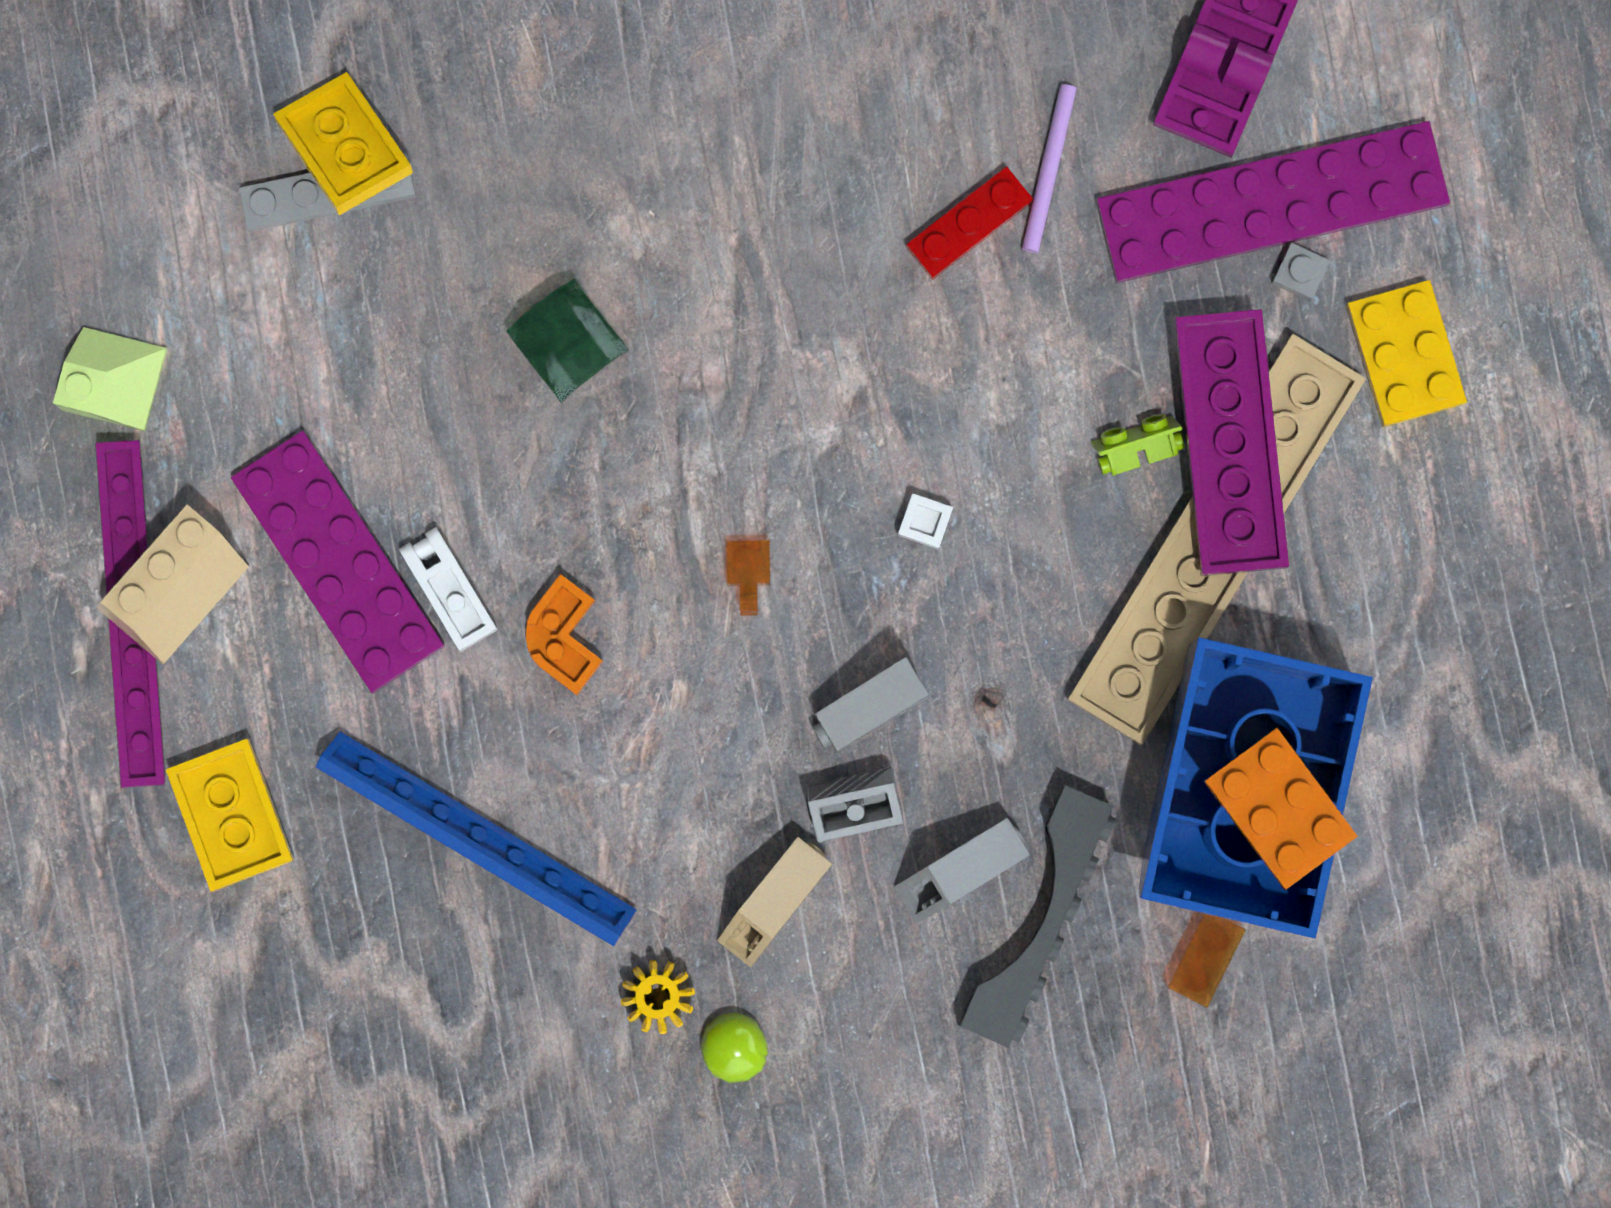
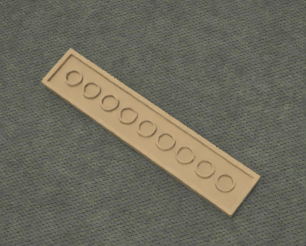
(1173, 603)

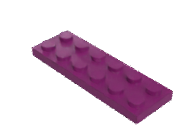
(1231, 442)
(337, 562)

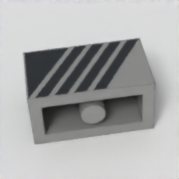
(855, 804)

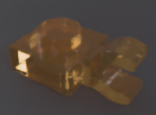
(748, 567)

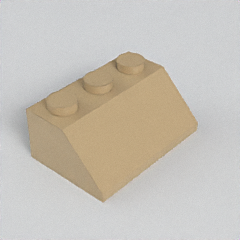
(173, 584)

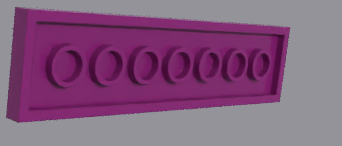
(1272, 202)

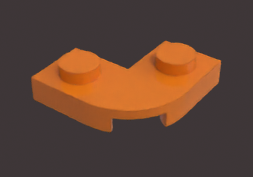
(550, 637)

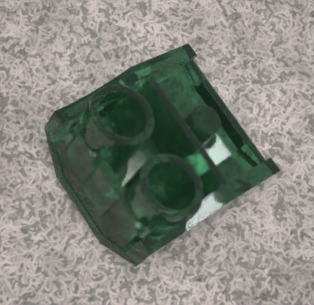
(566, 339)

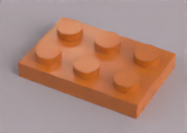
(1280, 809)

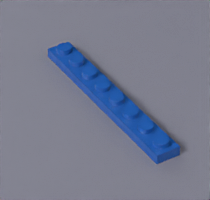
(476, 838)

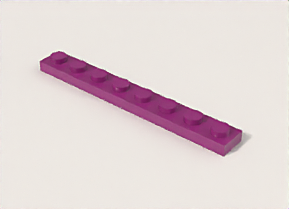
(132, 666)

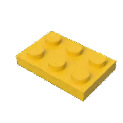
(343, 143)
(1406, 353)
(229, 815)

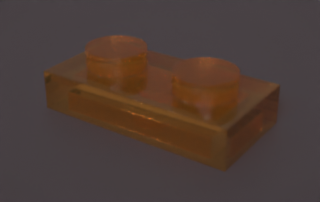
(1206, 959)

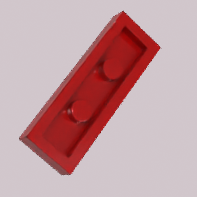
(969, 223)

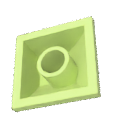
(110, 378)

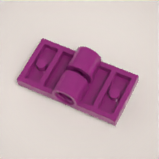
(1223, 71)

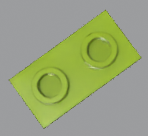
(1153, 436)

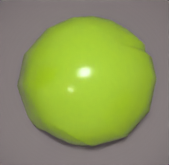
(734, 1047)

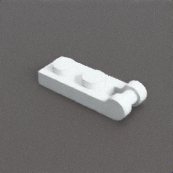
(449, 591)

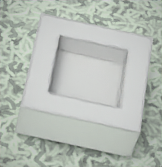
(925, 521)

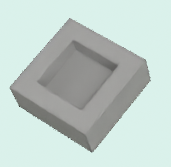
(1301, 272)

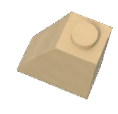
(774, 901)

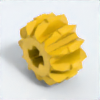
(646, 987)

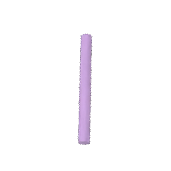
(1049, 168)

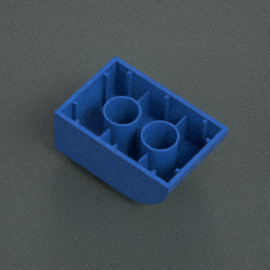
(1221, 709)

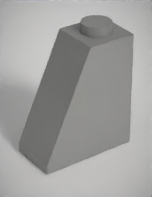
(870, 706)
(962, 870)

